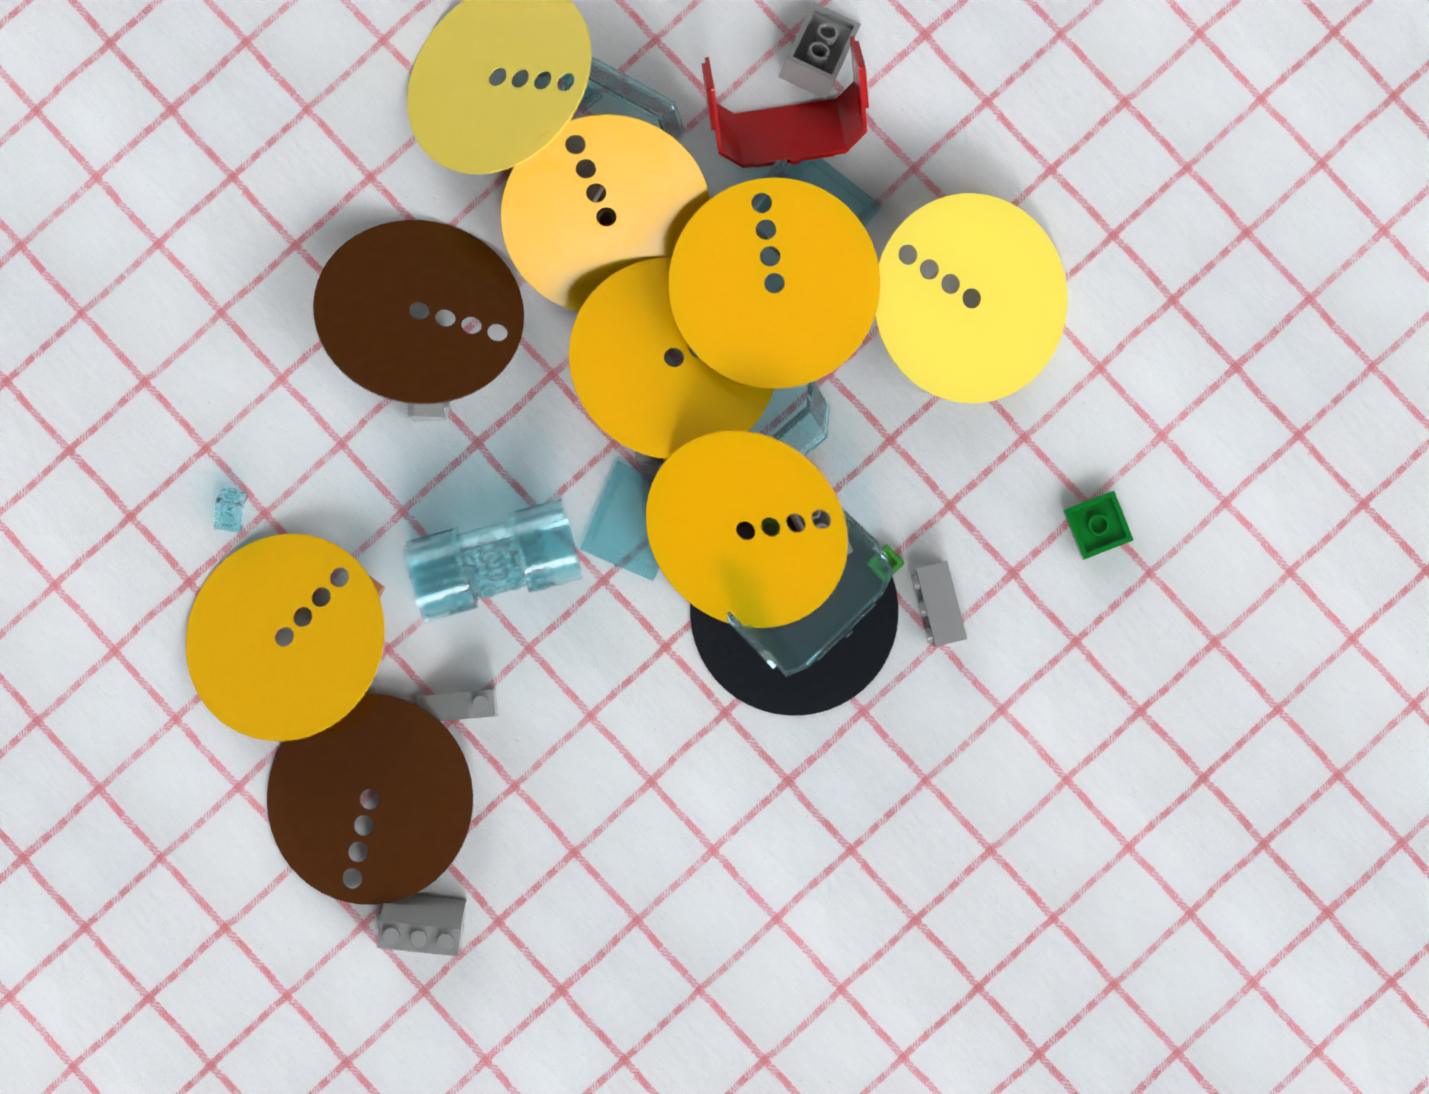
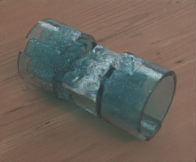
(458, 569)

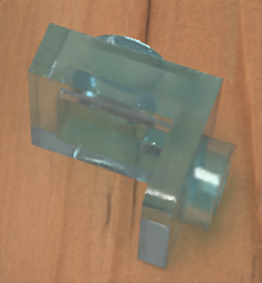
(590, 96)
(230, 510)

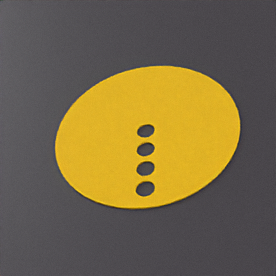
(554, 225)
(783, 335)
(623, 372)
(737, 479)
(292, 688)

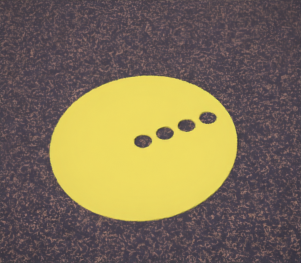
(489, 127)
(1021, 309)

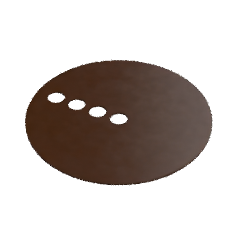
(376, 341)
(420, 808)

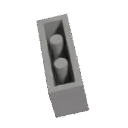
(939, 604)

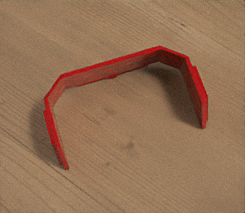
(795, 130)

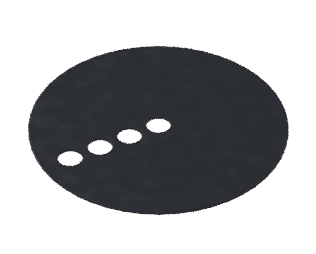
(821, 686)

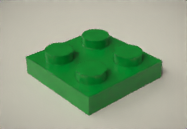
(1098, 525)

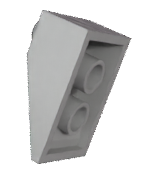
(819, 50)

